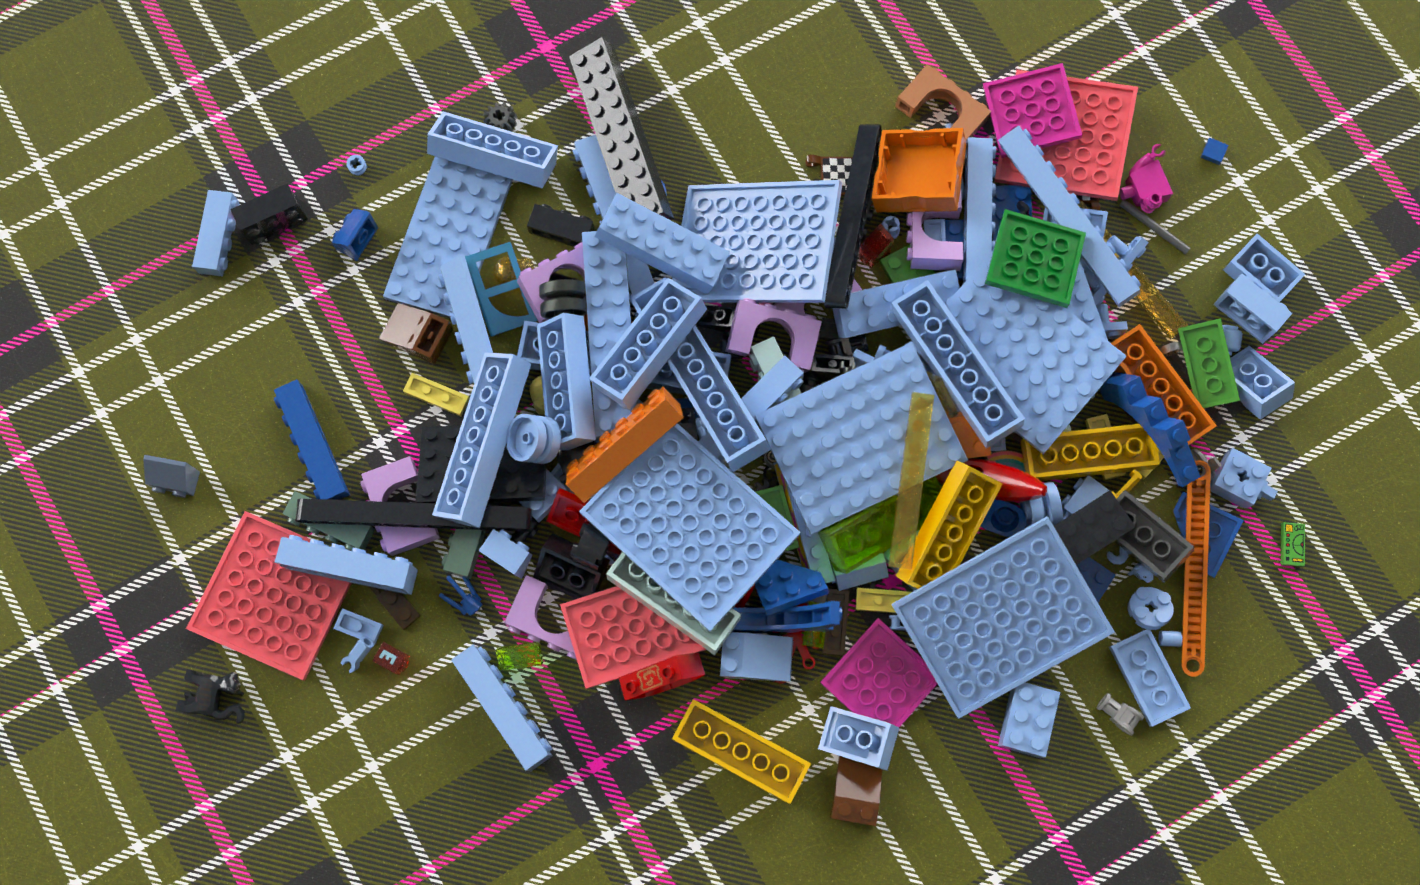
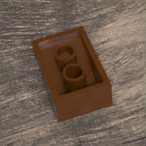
(856, 792)

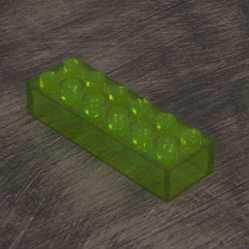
(870, 530)

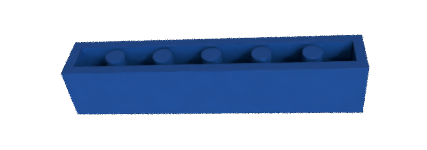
(310, 441)

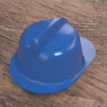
(1004, 519)

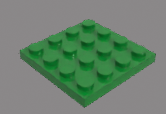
(1035, 258)

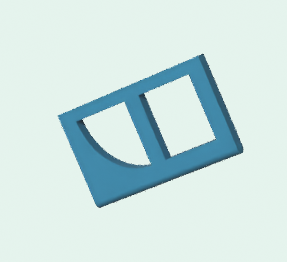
(495, 320)

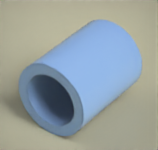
(1170, 638)

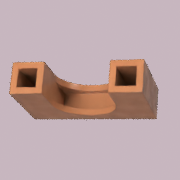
(932, 85)

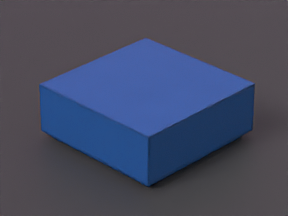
(1214, 151)

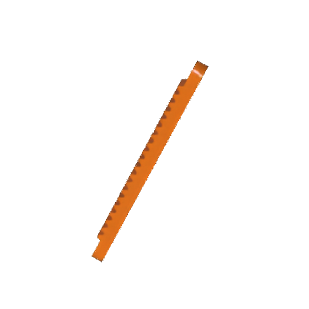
(1196, 571)

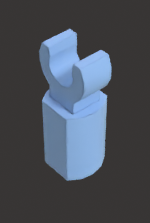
(358, 653)

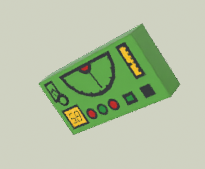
(1292, 544)

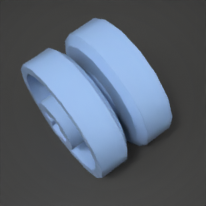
(533, 438)
(1047, 506)

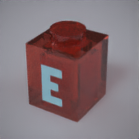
(391, 658)

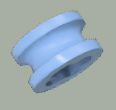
(352, 160)

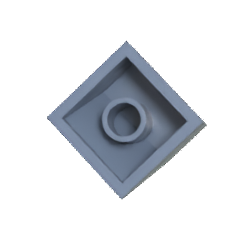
(170, 476)

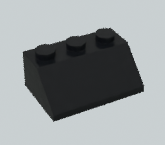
(560, 572)

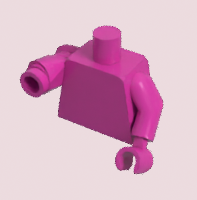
(1147, 183)

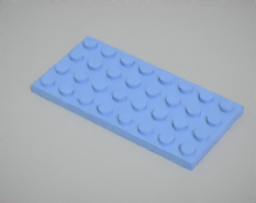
(450, 219)

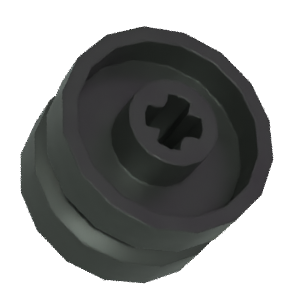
(562, 297)

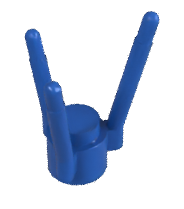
(470, 603)

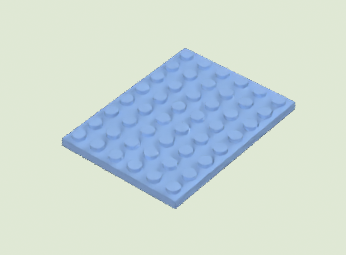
(775, 237)
(1036, 352)
(847, 437)
(690, 525)
(1003, 617)

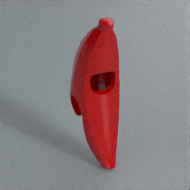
(1016, 484)

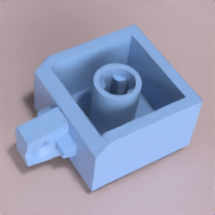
(1253, 478)

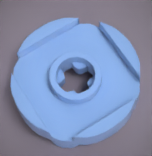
(1159, 600)

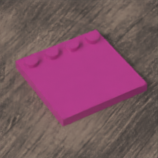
(1035, 102)
(880, 677)

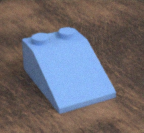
(1260, 383)
(757, 657)
(859, 738)

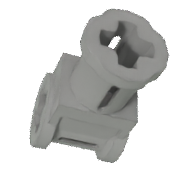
(1121, 714)

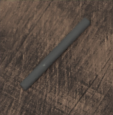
(1154, 226)

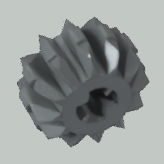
(504, 112)

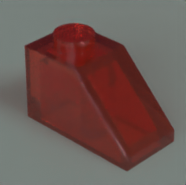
(876, 246)

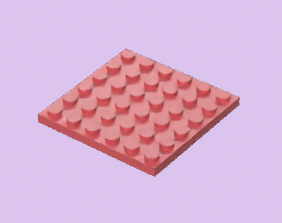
(1097, 160)
(264, 607)

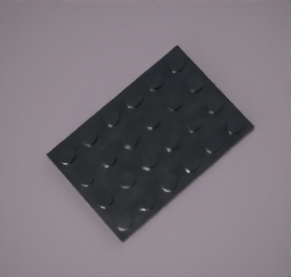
(513, 482)

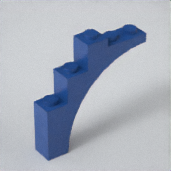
(1149, 411)
(801, 618)

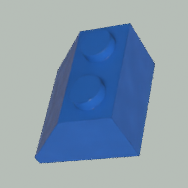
(355, 233)

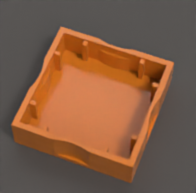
(919, 170)

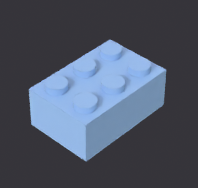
(1265, 267)
(1252, 308)
(1029, 720)

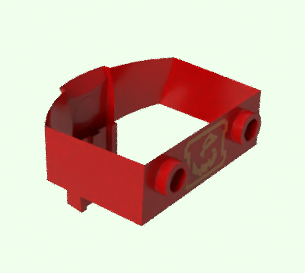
(662, 676)

